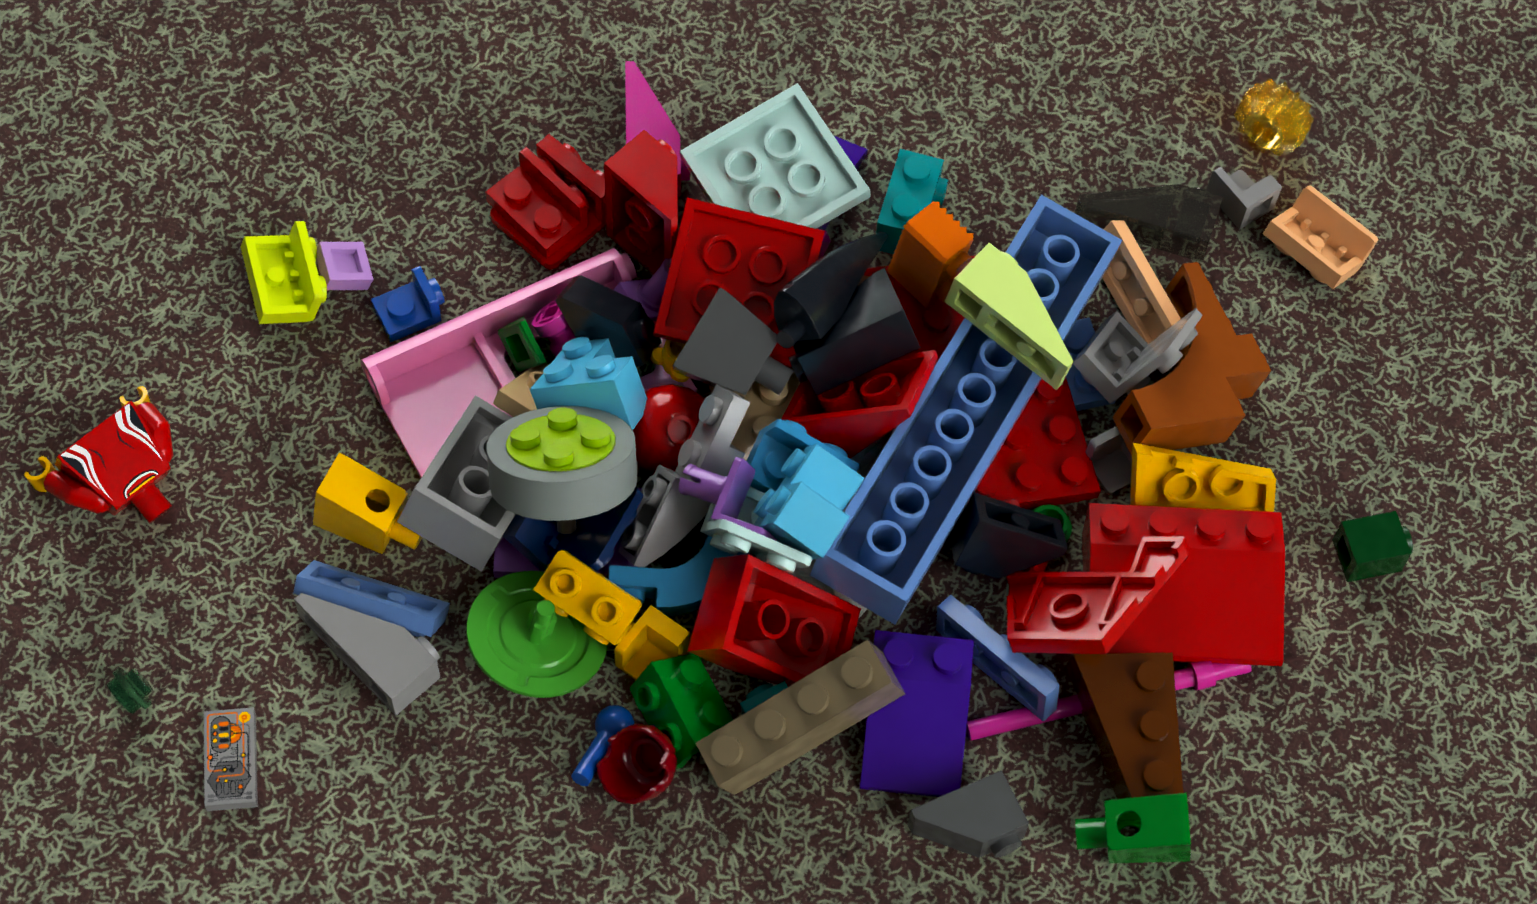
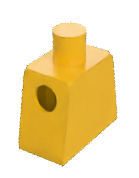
(362, 506)

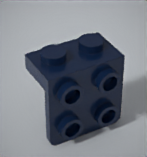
(590, 543)

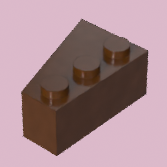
(1133, 719)

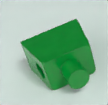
(1161, 827)

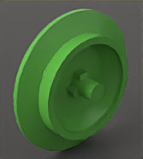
(526, 643)

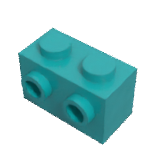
(912, 187)

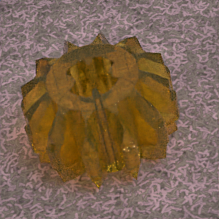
(1274, 117)

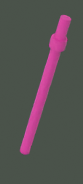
(1197, 674)

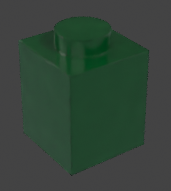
(1372, 546)

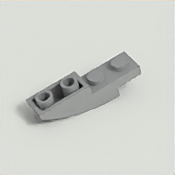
(666, 514)

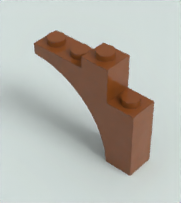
(1202, 393)

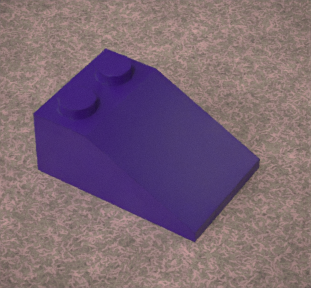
(921, 736)

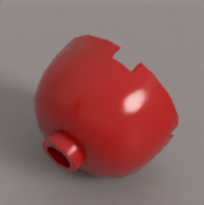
(666, 424)

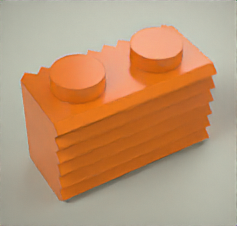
(930, 254)

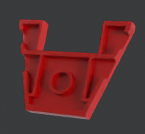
(1086, 608)

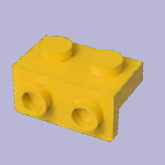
(588, 598)

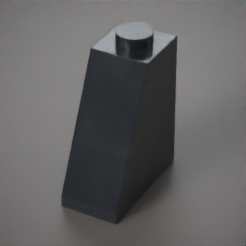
(864, 338)

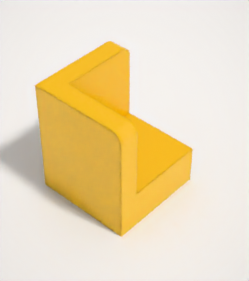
(650, 640)

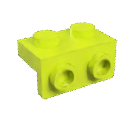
(284, 276)

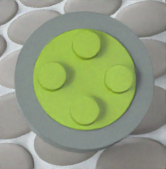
(562, 464)

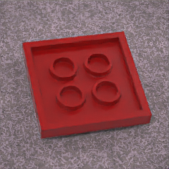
(739, 253)

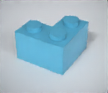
(592, 378)
(809, 502)

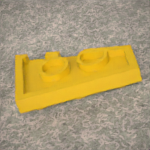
(1198, 481)

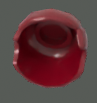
(637, 764)

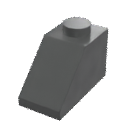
(974, 818)

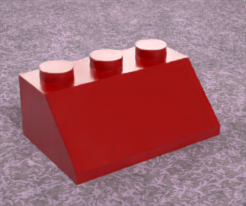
(643, 199)

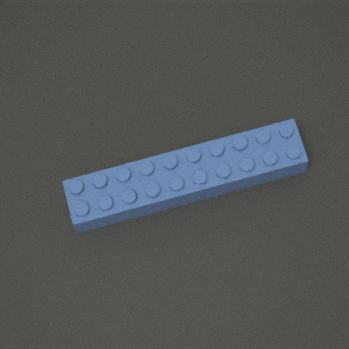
(958, 425)

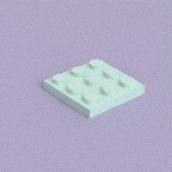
(777, 164)

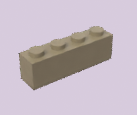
(800, 718)

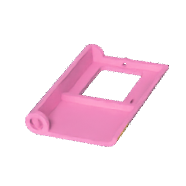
(436, 374)

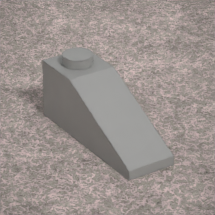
(375, 650)

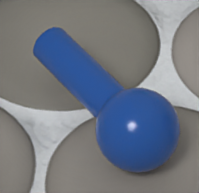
(607, 723)

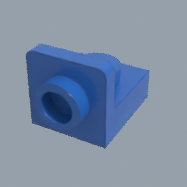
(409, 306)

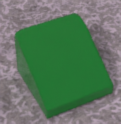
(521, 345)

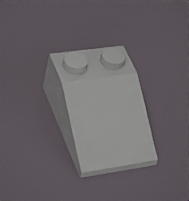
(454, 496)

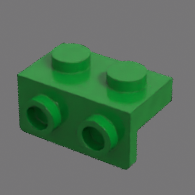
(680, 702)

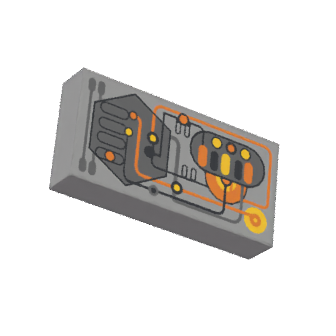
(230, 759)

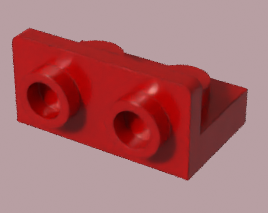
(539, 203)

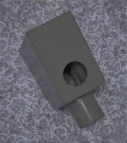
(732, 349)

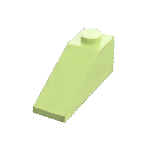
(1007, 308)

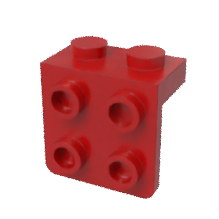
(572, 171)

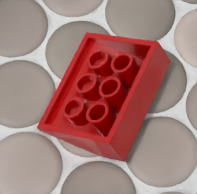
(1219, 601)

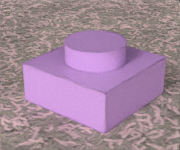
(344, 265)

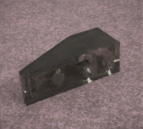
(1160, 217)

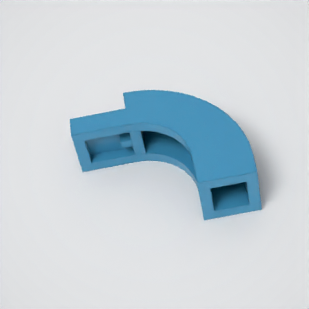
(673, 589)

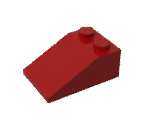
(865, 406)
(769, 622)

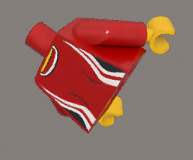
(114, 463)

